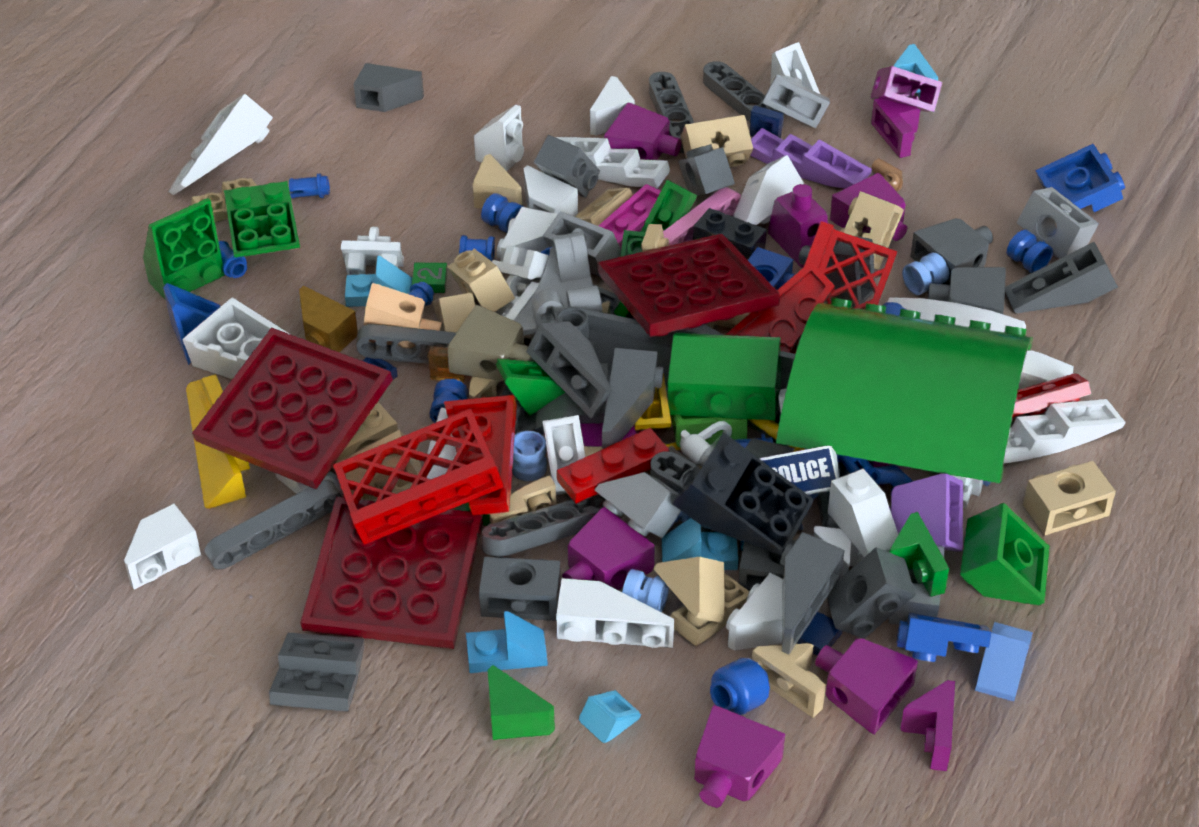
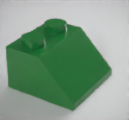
(1005, 557)

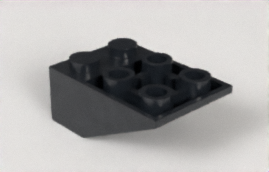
(743, 497)

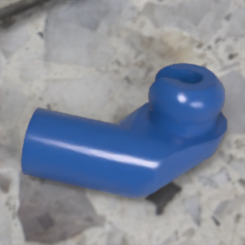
(889, 475)

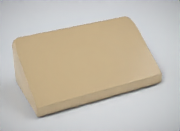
(605, 205)

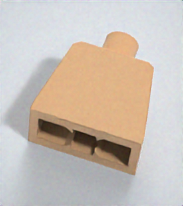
(398, 309)

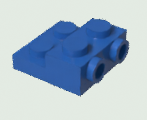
(1084, 178)
(930, 635)

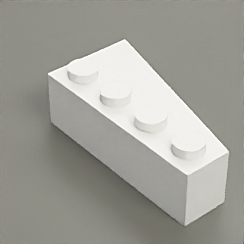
(227, 338)

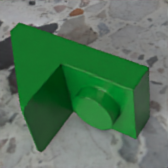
(670, 206)
(921, 555)

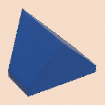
(186, 312)

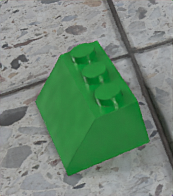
(725, 376)

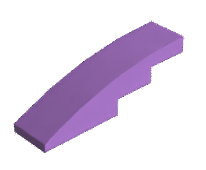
(814, 163)

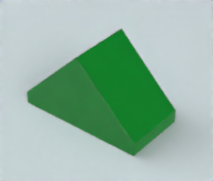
(529, 383)
(516, 709)

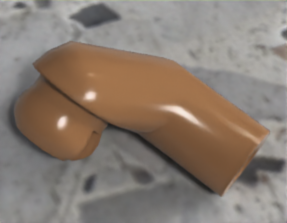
(890, 173)

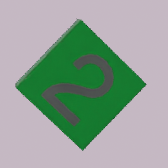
(431, 273)

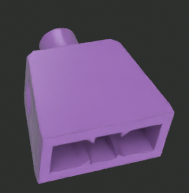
(938, 504)

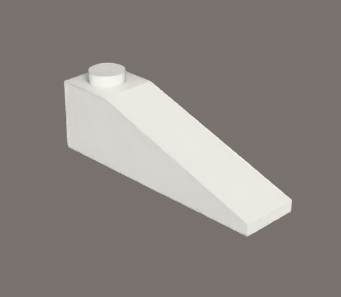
(228, 134)

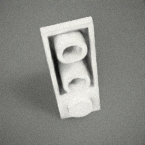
(764, 187)
(603, 614)

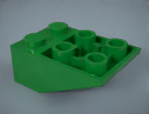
(261, 219)
(183, 249)

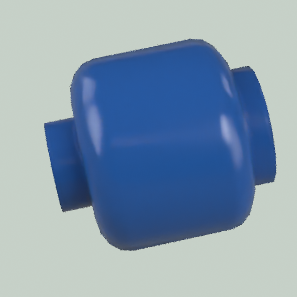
(740, 686)

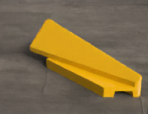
(218, 471)

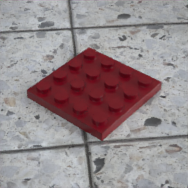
(687, 284)
(293, 407)
(398, 586)

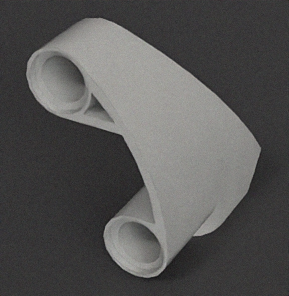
(562, 285)

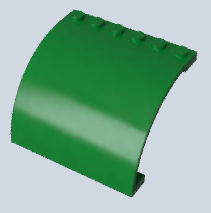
(904, 389)

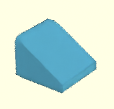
(608, 715)

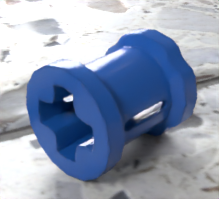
(484, 246)

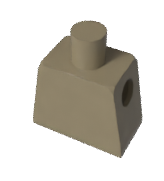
(482, 341)

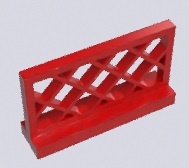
(822, 251)
(425, 496)

